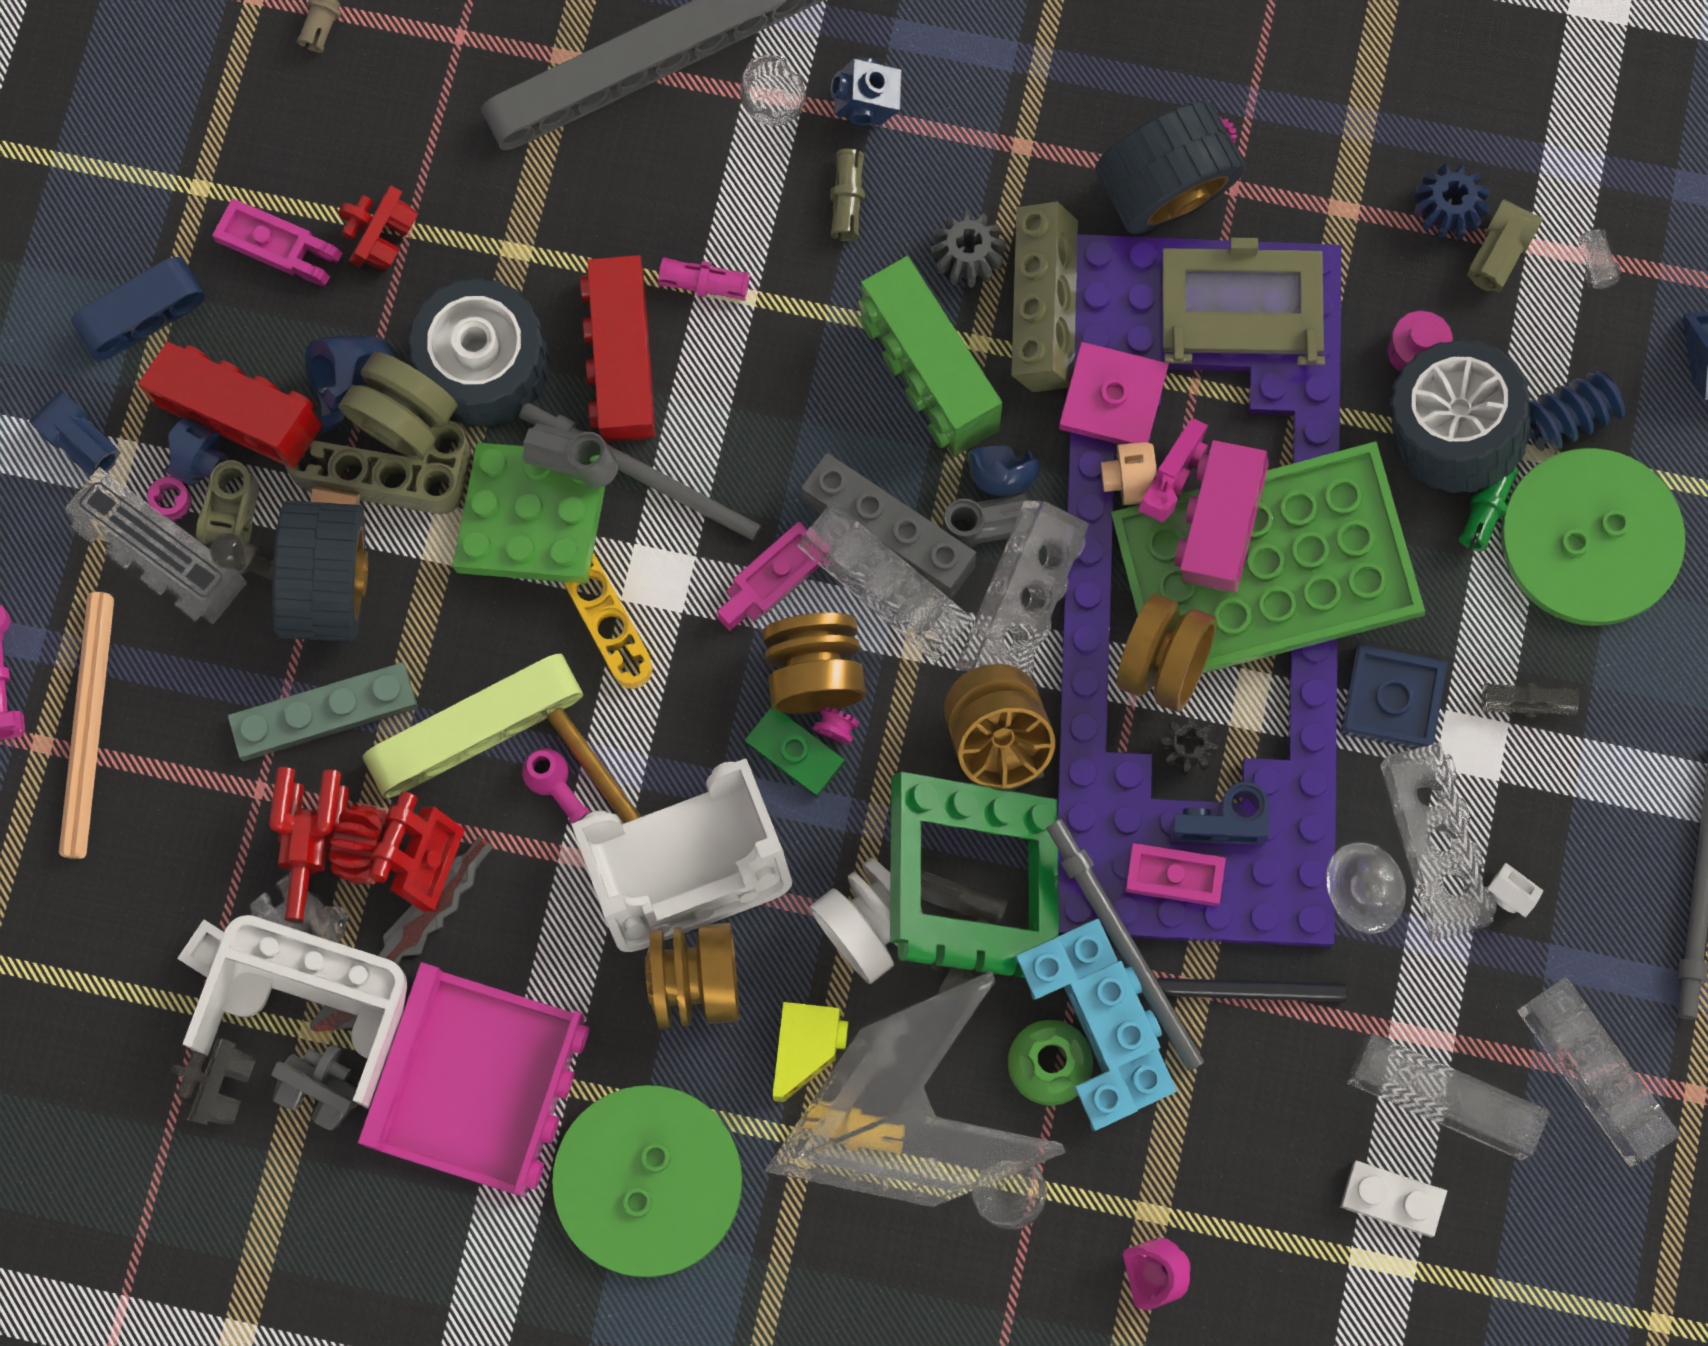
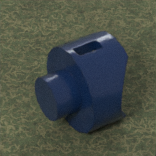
(193, 456)

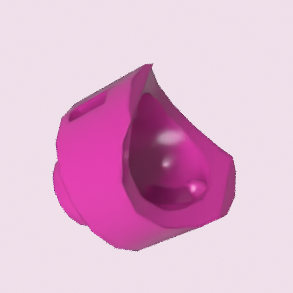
(1416, 333)
(1156, 1273)

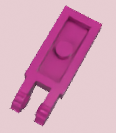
(273, 241)

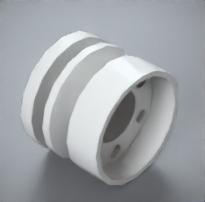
(861, 925)

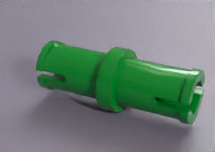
(1486, 509)

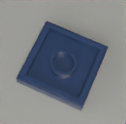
(1393, 697)

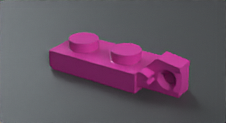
(1174, 472)
(768, 579)

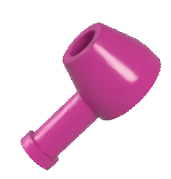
(553, 782)

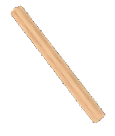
(86, 726)

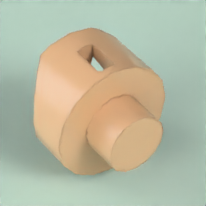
(1131, 472)

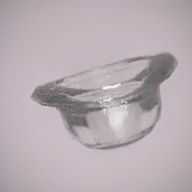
(1366, 887)

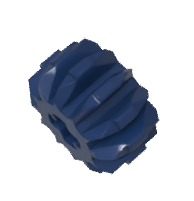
(1458, 188)

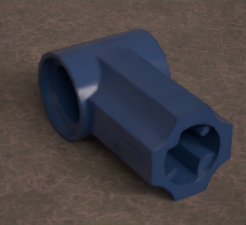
(69, 428)

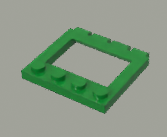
(988, 810)

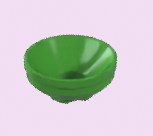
(1042, 1086)

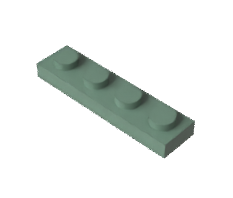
(322, 711)

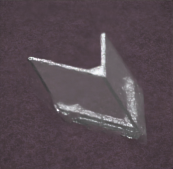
(877, 1127)

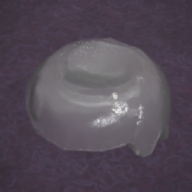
(772, 91)
(1013, 1199)

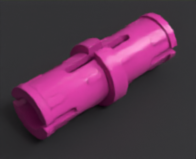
(703, 279)

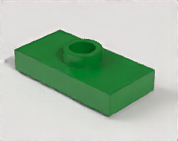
(795, 752)

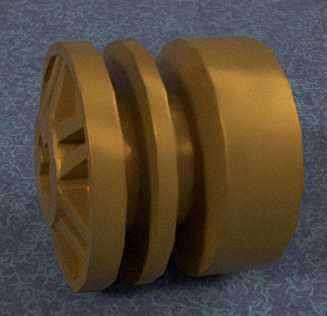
(814, 663)
(693, 975)

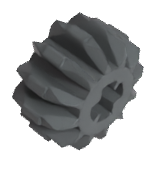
(985, 250)

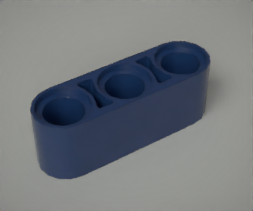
(138, 308)

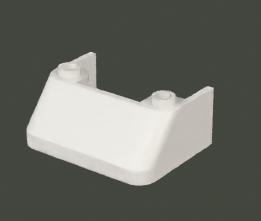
(268, 955)

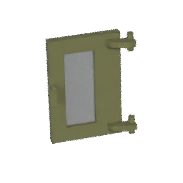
(1242, 302)

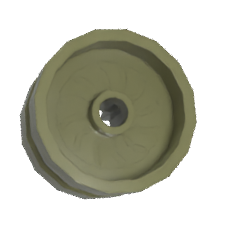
(398, 405)

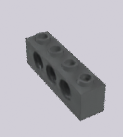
(907, 533)

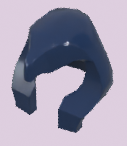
(334, 366)

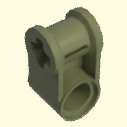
(225, 511)

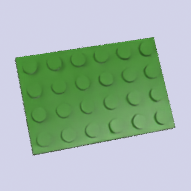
(1316, 568)

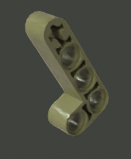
(380, 466)

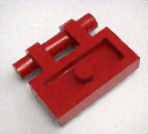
(427, 857)

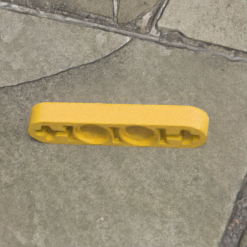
(610, 606)

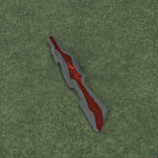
(412, 928)

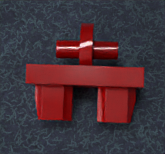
(371, 247)

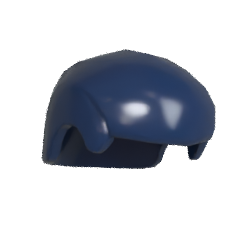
(1000, 473)

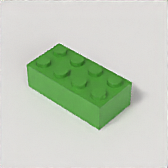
(929, 357)

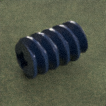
(1574, 407)

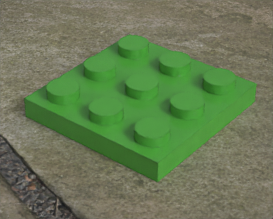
(526, 519)

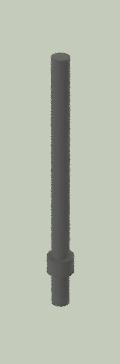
(654, 478)
(1077, 865)
(1692, 969)

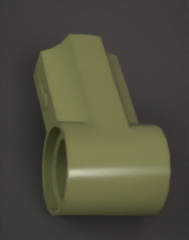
(1505, 241)

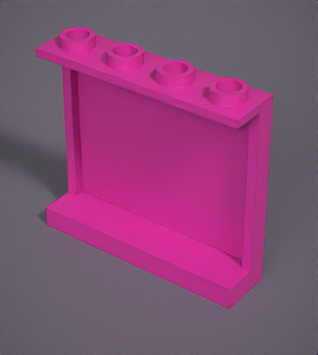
(474, 1081)

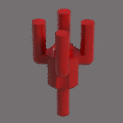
(304, 833)

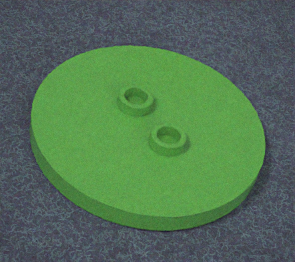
(1593, 537)
(647, 1181)

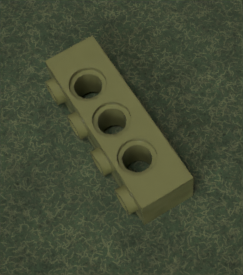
(1044, 297)

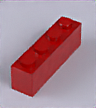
(620, 349)
(231, 403)

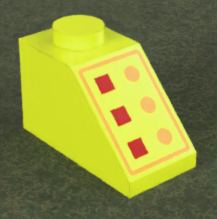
(806, 1045)

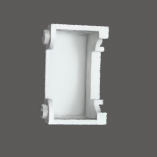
(685, 860)

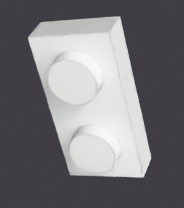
(1393, 1199)

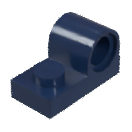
(1228, 827)

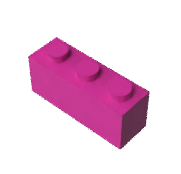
(1222, 516)

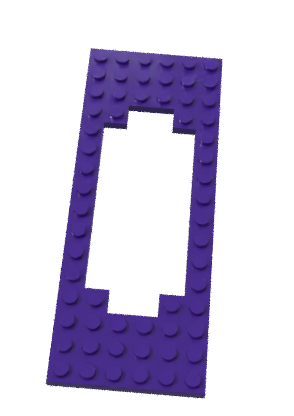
(1104, 798)

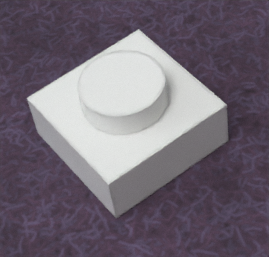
(1514, 891)
(202, 948)

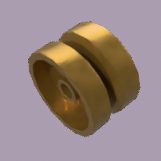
(1166, 652)

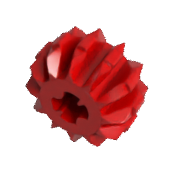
(354, 841)

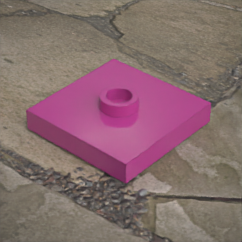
(1113, 395)

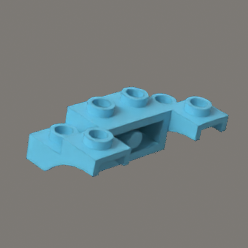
(1110, 1016)

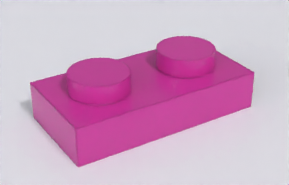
(1175, 874)

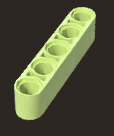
(472, 726)

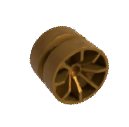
(999, 726)

